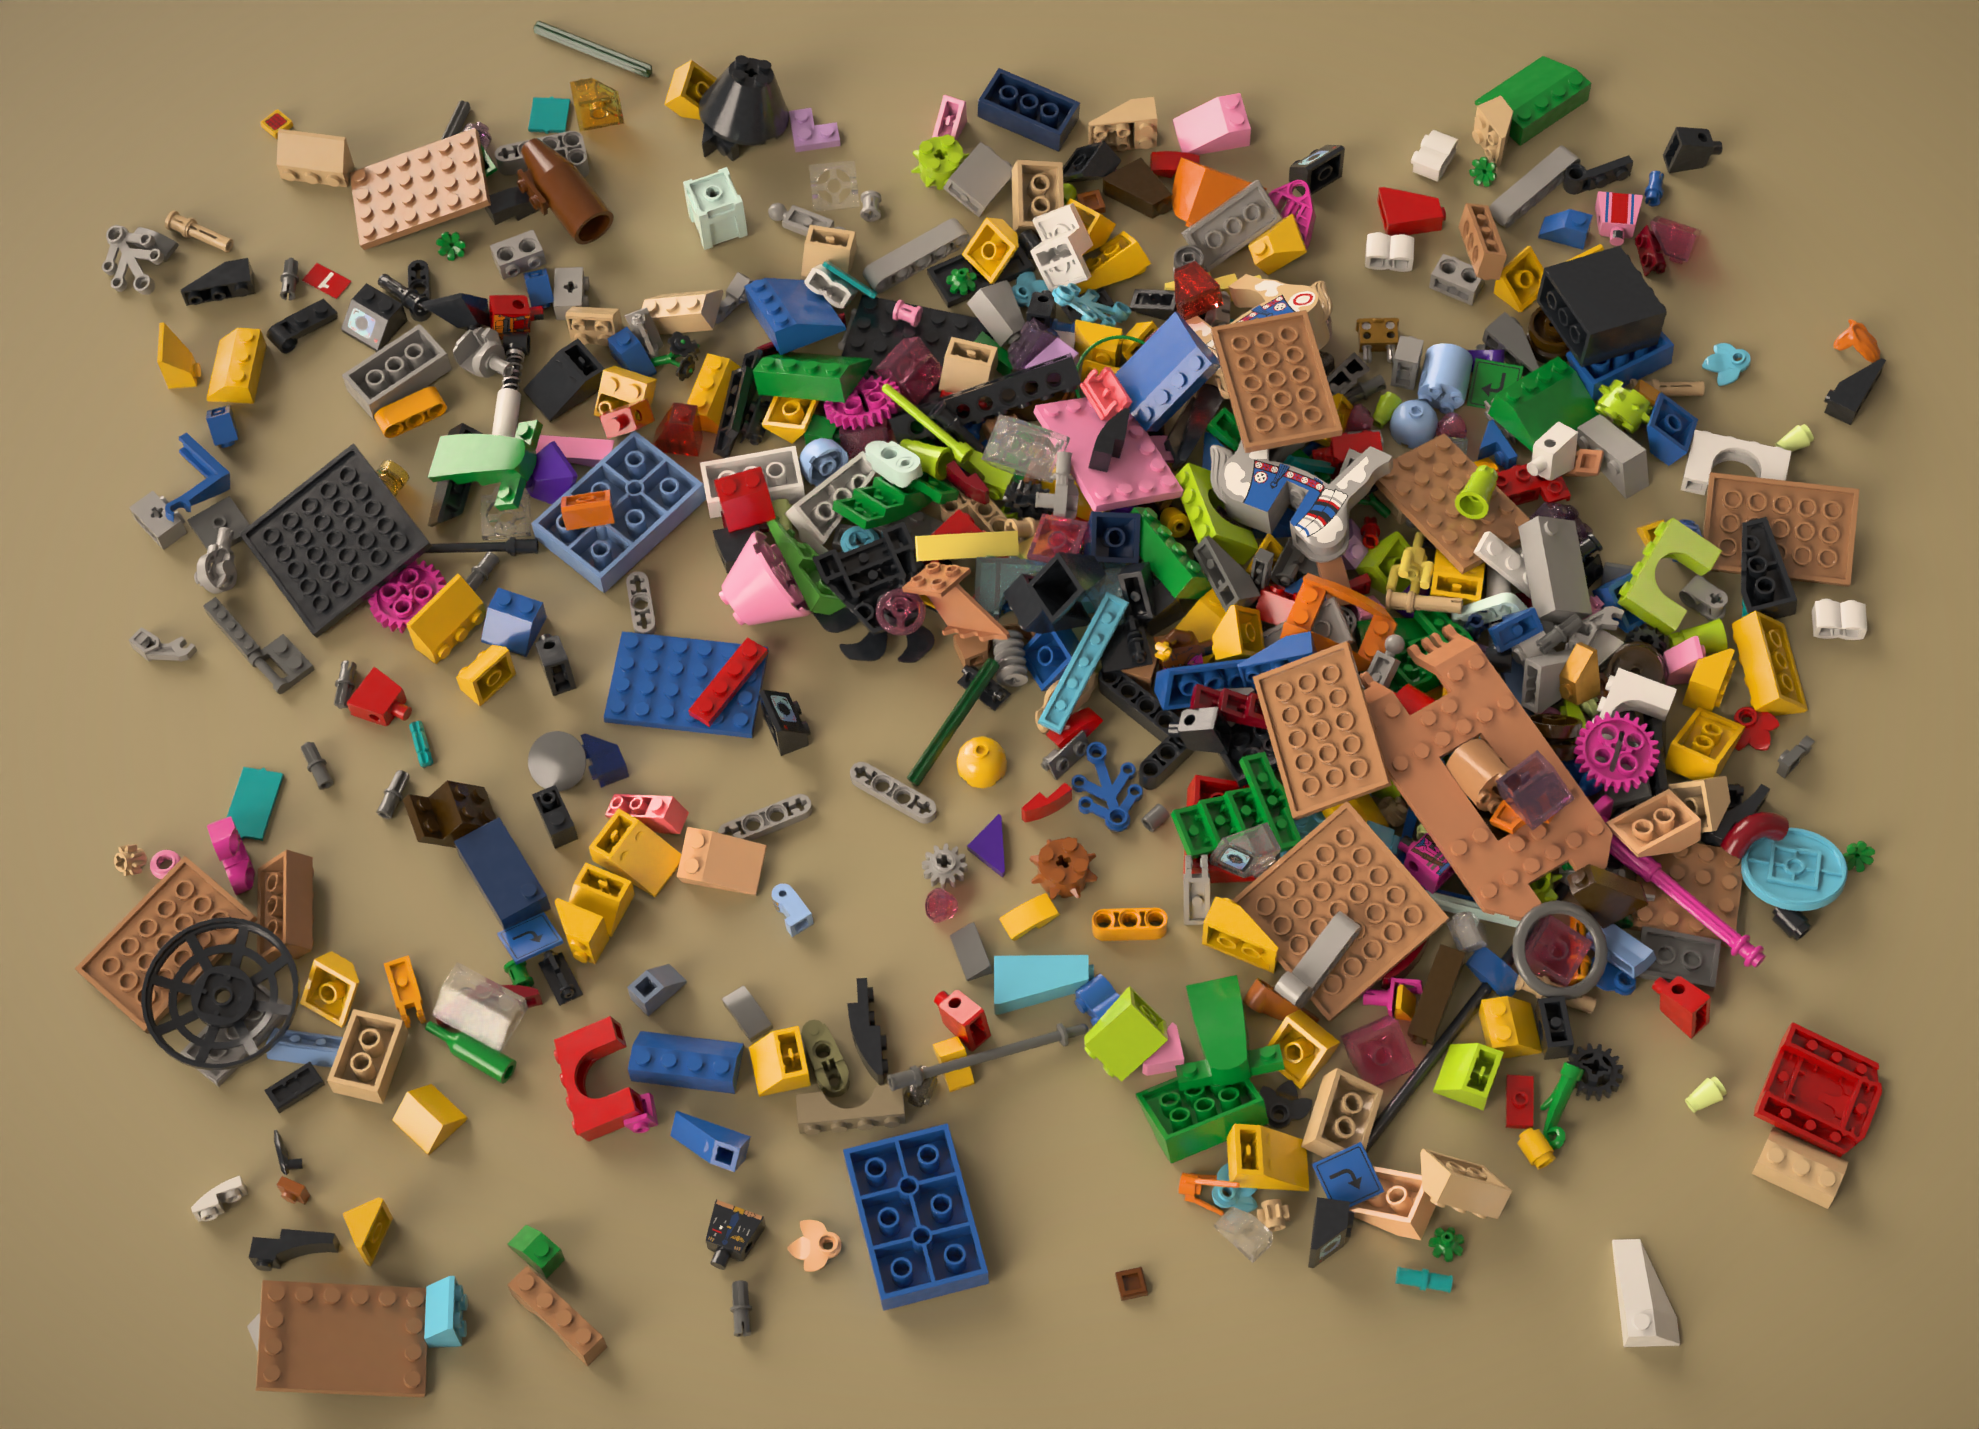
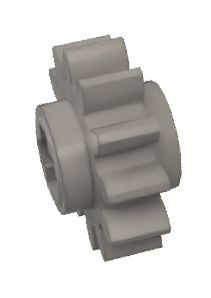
(954, 869)

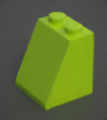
(1126, 1035)

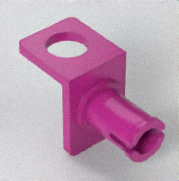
(1388, 998)

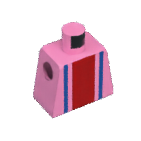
(1617, 215)

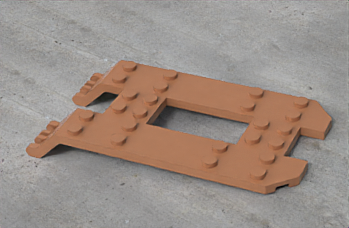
(1485, 708)

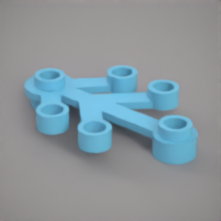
(1088, 307)

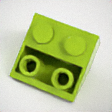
(1469, 1073)

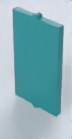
(254, 801)

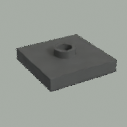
(222, 514)

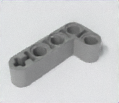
(568, 144)
(1318, 961)

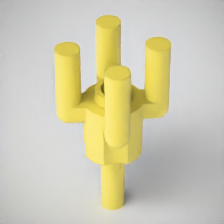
(1412, 567)

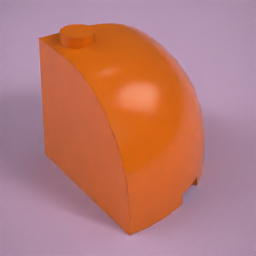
(1201, 190)

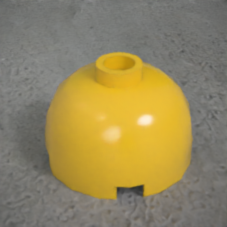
(981, 762)

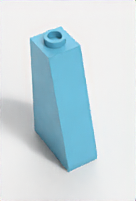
(1037, 979)

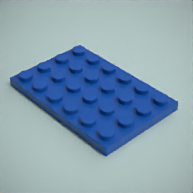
(664, 676)

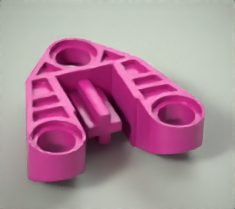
(1306, 214)
(232, 853)

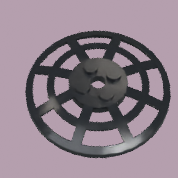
(213, 982)

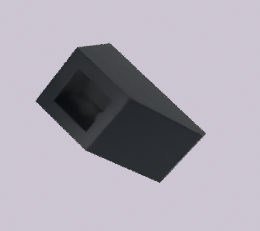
(555, 816)

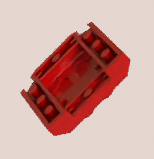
(1814, 1082)

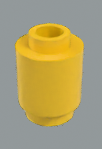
(1175, 521)
(1536, 1148)

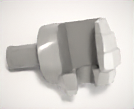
(482, 353)

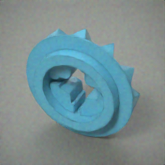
(848, 539)

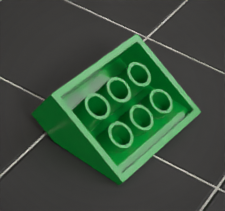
(1540, 96)
(809, 376)
(1541, 400)
(1169, 558)
(1199, 1116)

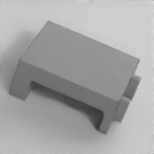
(979, 179)

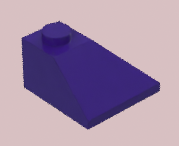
(551, 475)

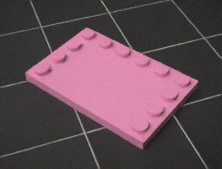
(1132, 480)

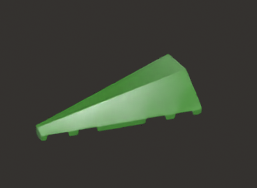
(800, 562)

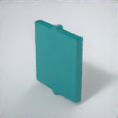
(549, 115)

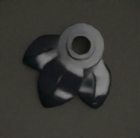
(1286, 1102)

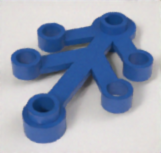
(1107, 791)

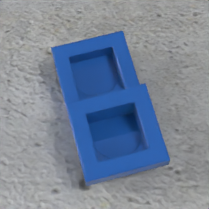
(1494, 971)

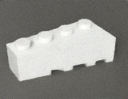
(815, 509)

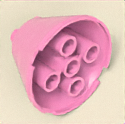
(762, 585)

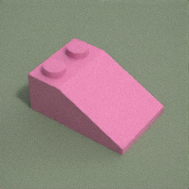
(1214, 126)

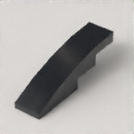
(1155, 303)

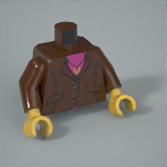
(1180, 649)

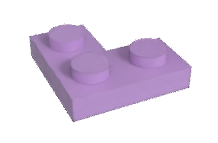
(812, 137)

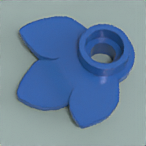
(1616, 980)

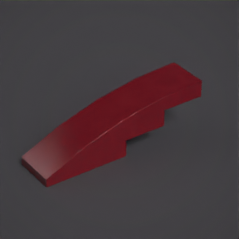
(1233, 705)

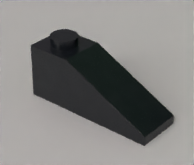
(1852, 392)

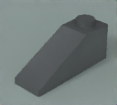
(1509, 336)
(1225, 575)

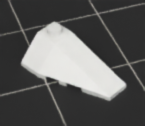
(1643, 1304)

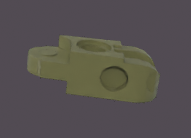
(818, 1039)

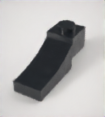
(1731, 817)
(271, 1253)

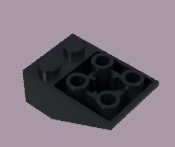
(565, 380)

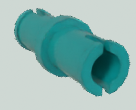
(1424, 1279)

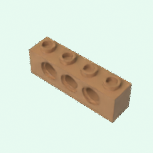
(1482, 241)

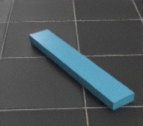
(1083, 663)

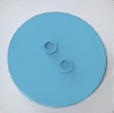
(1796, 872)

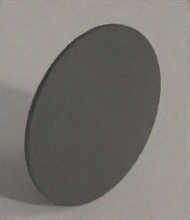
(557, 760)

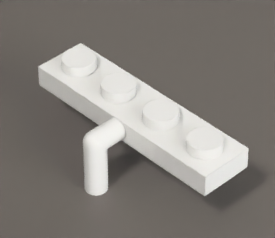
(1504, 560)

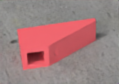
(658, 813)

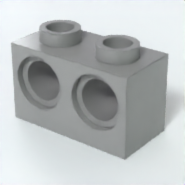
(518, 254)
(1456, 283)
(1406, 362)

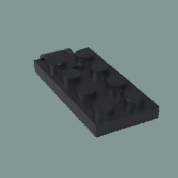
(1017, 265)

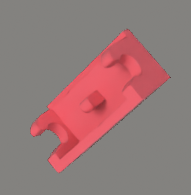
(1105, 393)

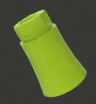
(932, 457)
(1476, 496)
(1710, 635)

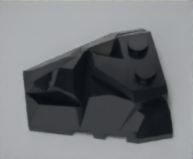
(870, 572)

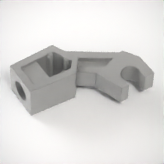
(734, 296)
(1595, 622)
(173, 651)

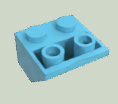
(445, 1313)

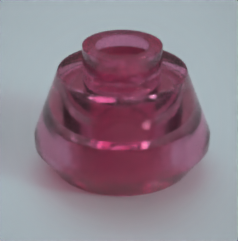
(1359, 419)
(1452, 426)
(940, 905)

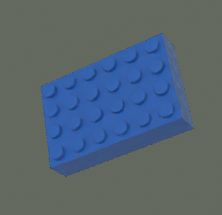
(916, 1217)

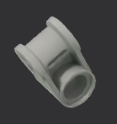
(1702, 596)

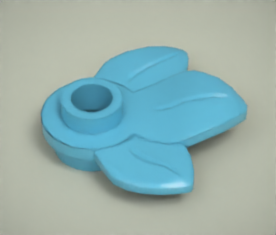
(1025, 286)
(1724, 363)
(1239, 1197)

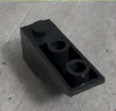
(223, 282)

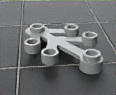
(118, 238)

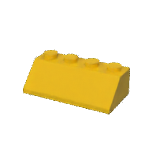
(1768, 665)

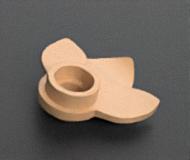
(811, 1245)

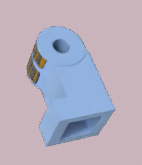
(790, 904)

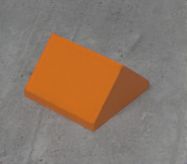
(587, 510)

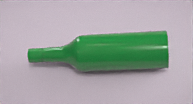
(476, 1053)

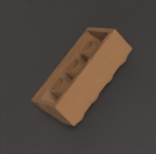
(286, 904)

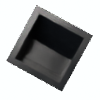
(1065, 583)

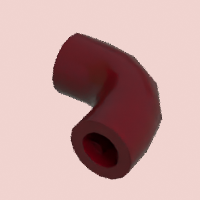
(1751, 829)

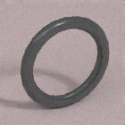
(1590, 923)

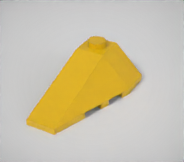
(1118, 261)

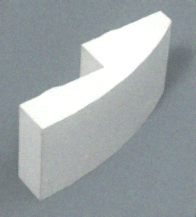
(210, 1204)

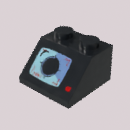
(1318, 168)
(373, 317)
(784, 721)
(1330, 1227)

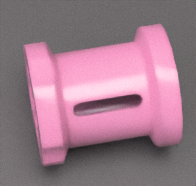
(907, 313)

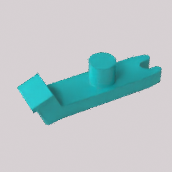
(1309, 465)

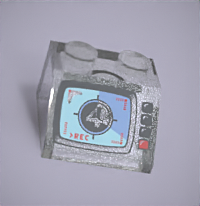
(1247, 851)

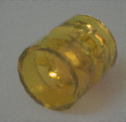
(393, 476)

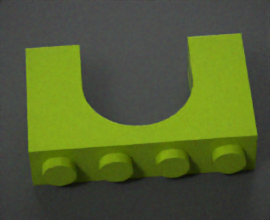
(1200, 507)
(1642, 593)

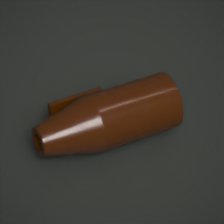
(560, 186)

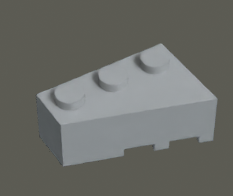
(1623, 458)

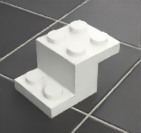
(1061, 247)

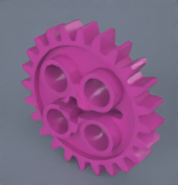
(852, 411)
(406, 595)
(1640, 759)

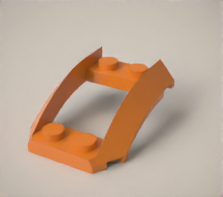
(1309, 604)

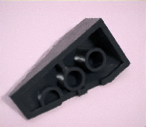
(1763, 573)

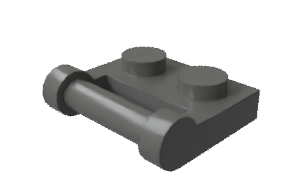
(287, 658)

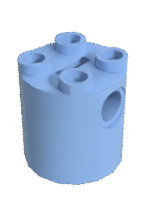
(1445, 377)

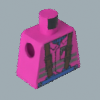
(1426, 862)

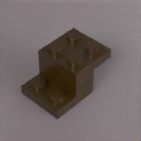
(449, 813)

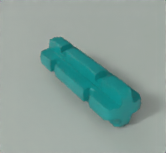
(421, 744)

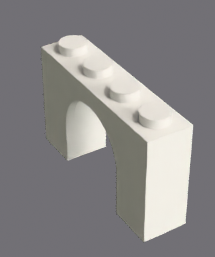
(1711, 449)
(1633, 693)

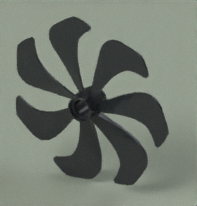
(874, 646)

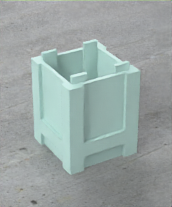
(715, 208)

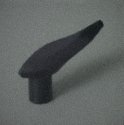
(285, 1163)

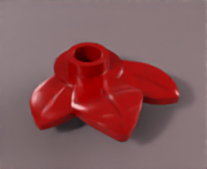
(1757, 731)

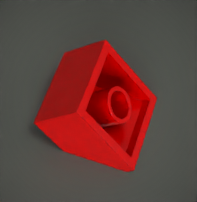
(744, 499)

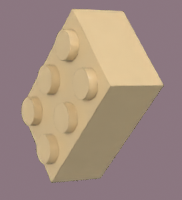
(368, 1056)

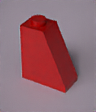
(1409, 212)

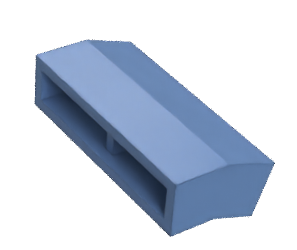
(1626, 951)

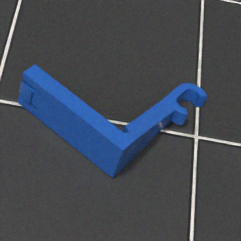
(216, 480)

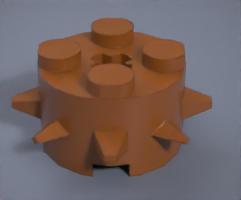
(1063, 868)

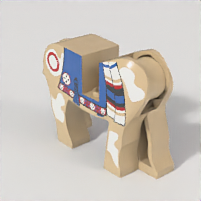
(1271, 299)

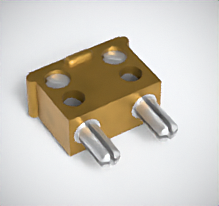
(1377, 336)

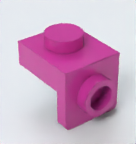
(643, 1122)

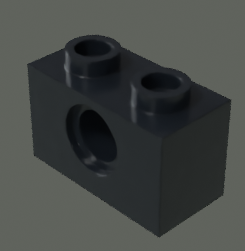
(1554, 1027)

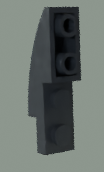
(866, 1035)

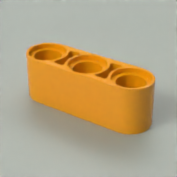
(410, 412)
(1119, 932)

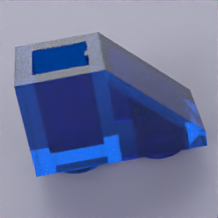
(605, 760)

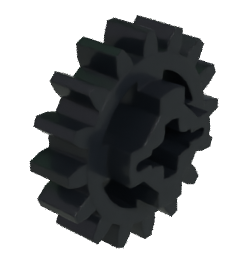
(1022, 499)
(1605, 1075)

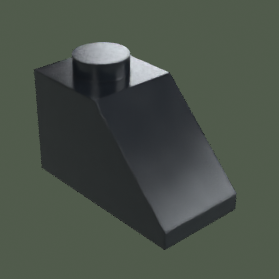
(1138, 589)

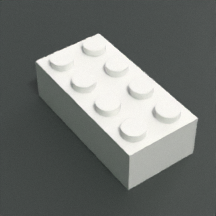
(778, 466)

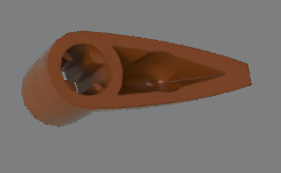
(1266, 1000)

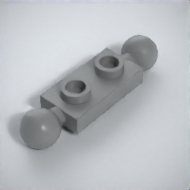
(798, 219)
(1385, 665)

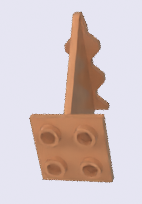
(954, 604)

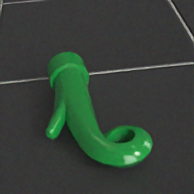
(1557, 1102)

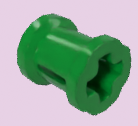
(518, 973)

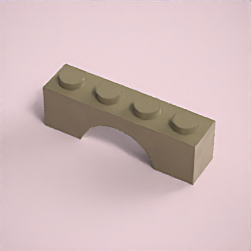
(819, 1115)

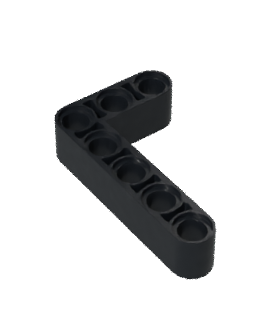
(1151, 722)

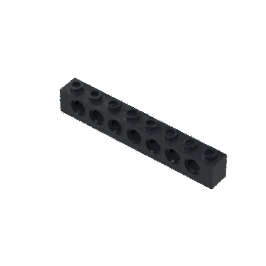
(1039, 373)

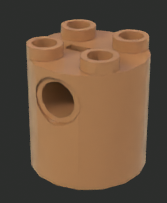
(1476, 770)

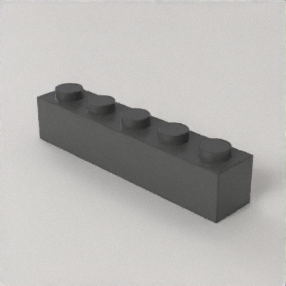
(1261, 571)
(231, 627)

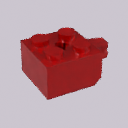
(1340, 445)

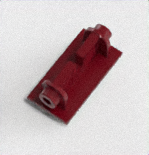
(1647, 247)

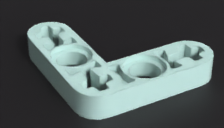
(1497, 605)

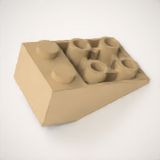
(1127, 126)

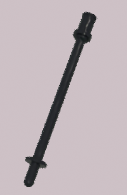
(511, 546)

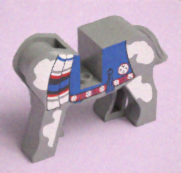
(1260, 488)

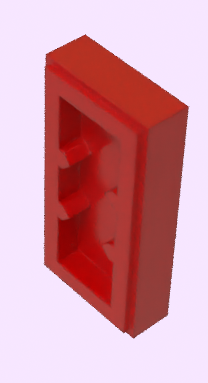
(1519, 1101)

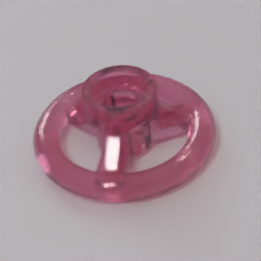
(900, 602)

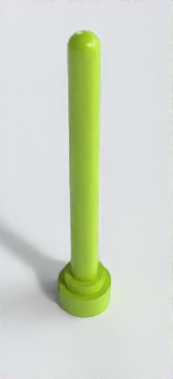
(961, 451)

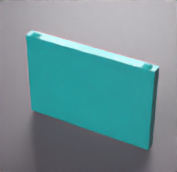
(849, 279)

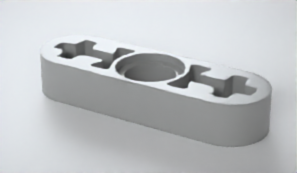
(634, 597)

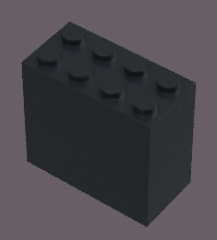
(1601, 306)

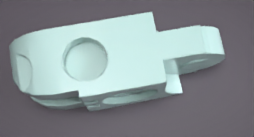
(893, 462)

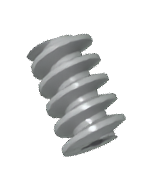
(1011, 660)

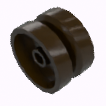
(1544, 338)
(1641, 656)
(1559, 733)

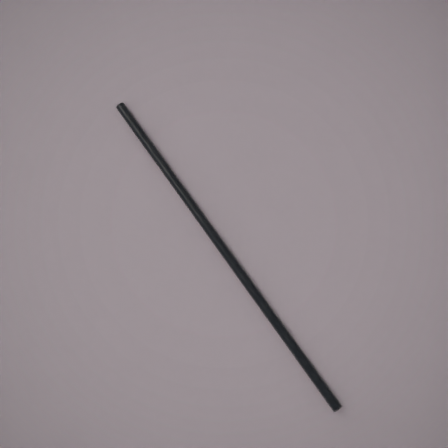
(1450, 1034)

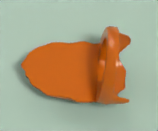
(1861, 339)

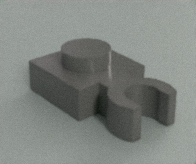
(1790, 759)

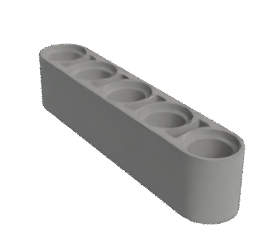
(1532, 187)
(916, 255)

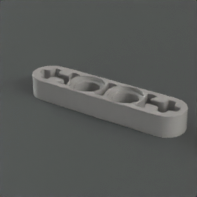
(890, 796)
(763, 817)

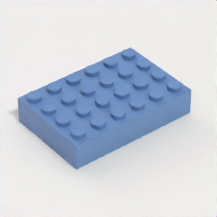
(648, 502)

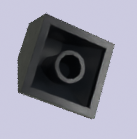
(1090, 163)
(461, 310)

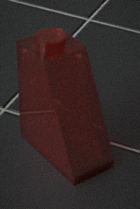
(1195, 291)
(680, 431)

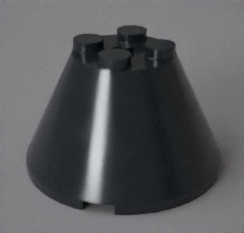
(745, 103)

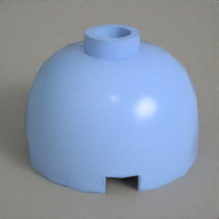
(1413, 423)
(821, 460)

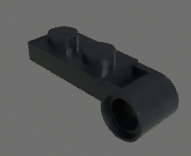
(1579, 179)
(288, 331)

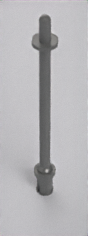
(916, 1075)

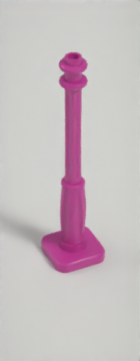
(1651, 872)

